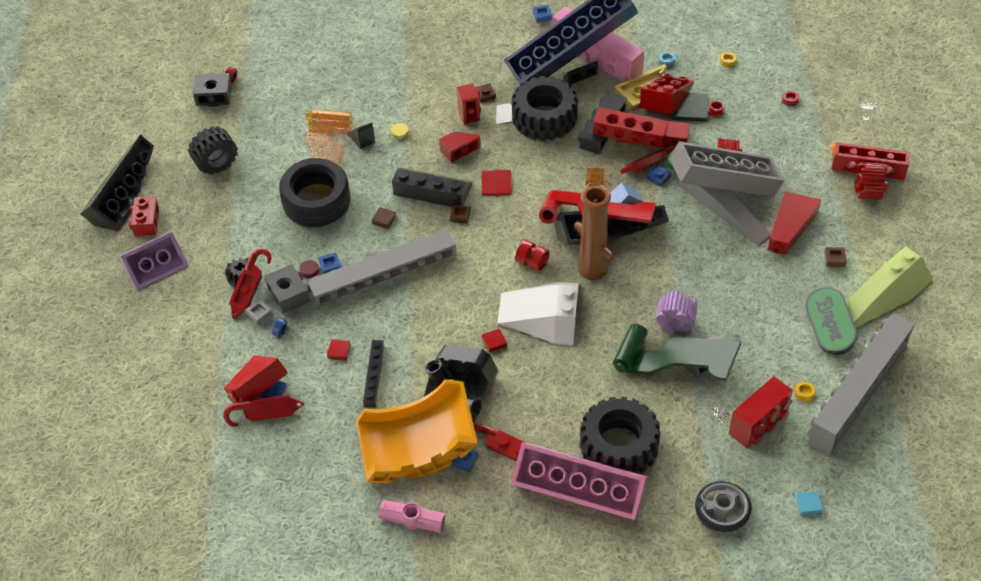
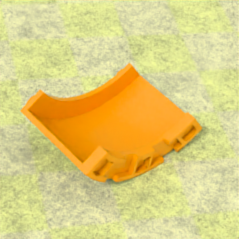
(416, 436)

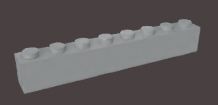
(382, 267)

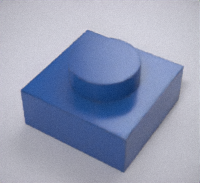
(542, 13)
(658, 175)
(329, 262)
(275, 390)
(467, 462)

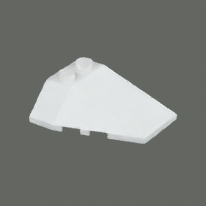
(542, 312)

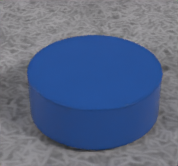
(279, 327)

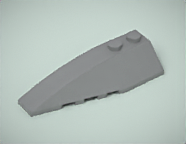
(731, 209)

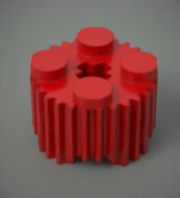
(870, 180)

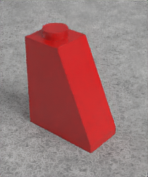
(254, 378)

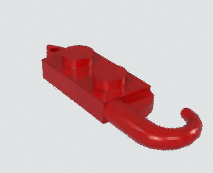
(650, 159)
(247, 284)
(264, 408)
(501, 441)

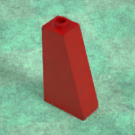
(792, 220)

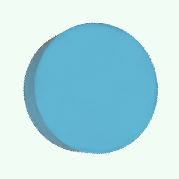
(667, 58)

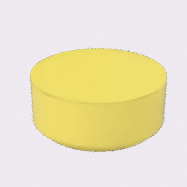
(399, 131)

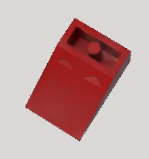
(665, 93)

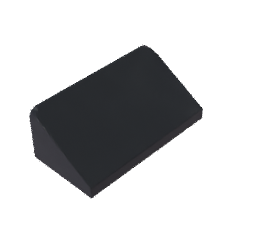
(581, 73)

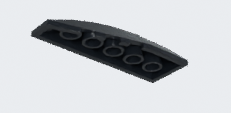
(116, 194)
(617, 228)

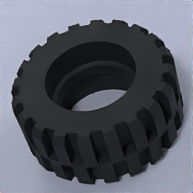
(544, 93)
(620, 414)

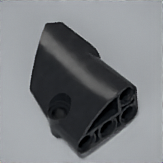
(467, 365)

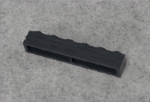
(373, 373)

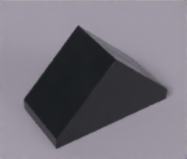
(363, 135)

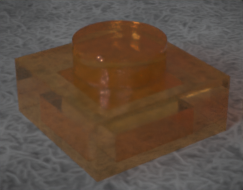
(595, 176)

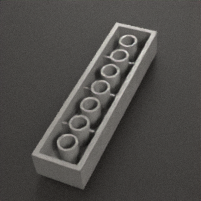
(859, 384)

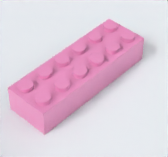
(613, 54)
(579, 480)

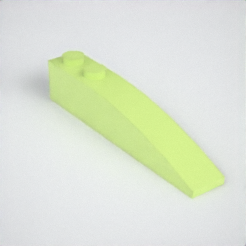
(890, 287)

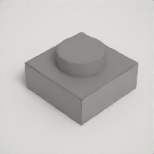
(258, 312)

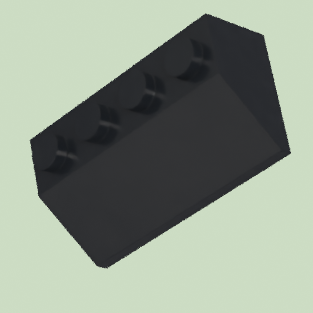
(430, 187)

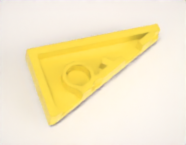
(632, 87)

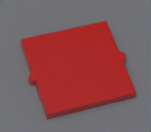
(496, 182)

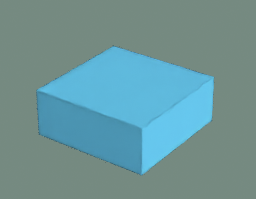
(809, 503)

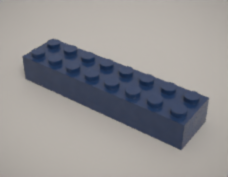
(569, 38)

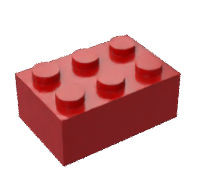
(761, 412)

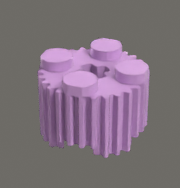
(676, 312)

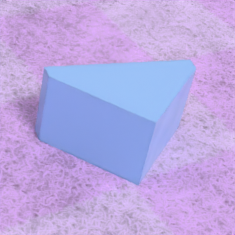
(625, 195)

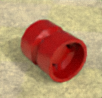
(530, 255)

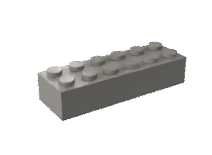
(726, 169)

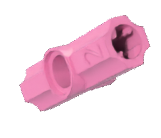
(423, 518)

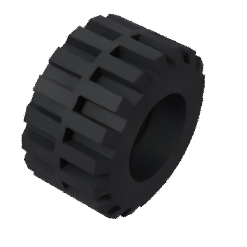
(212, 150)

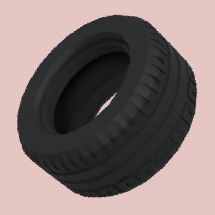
(308, 173)

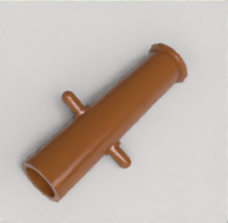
(594, 233)

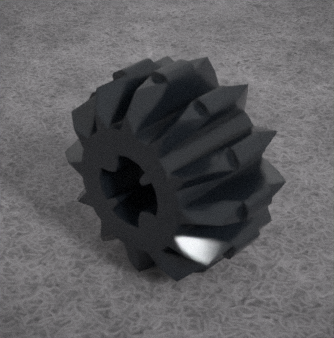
(234, 270)

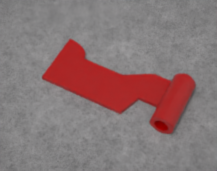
(555, 199)

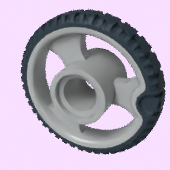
(727, 499)

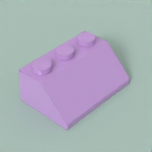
(153, 260)

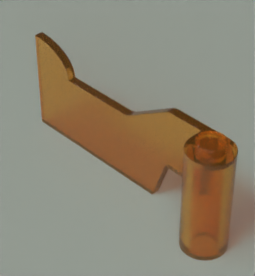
(318, 139)

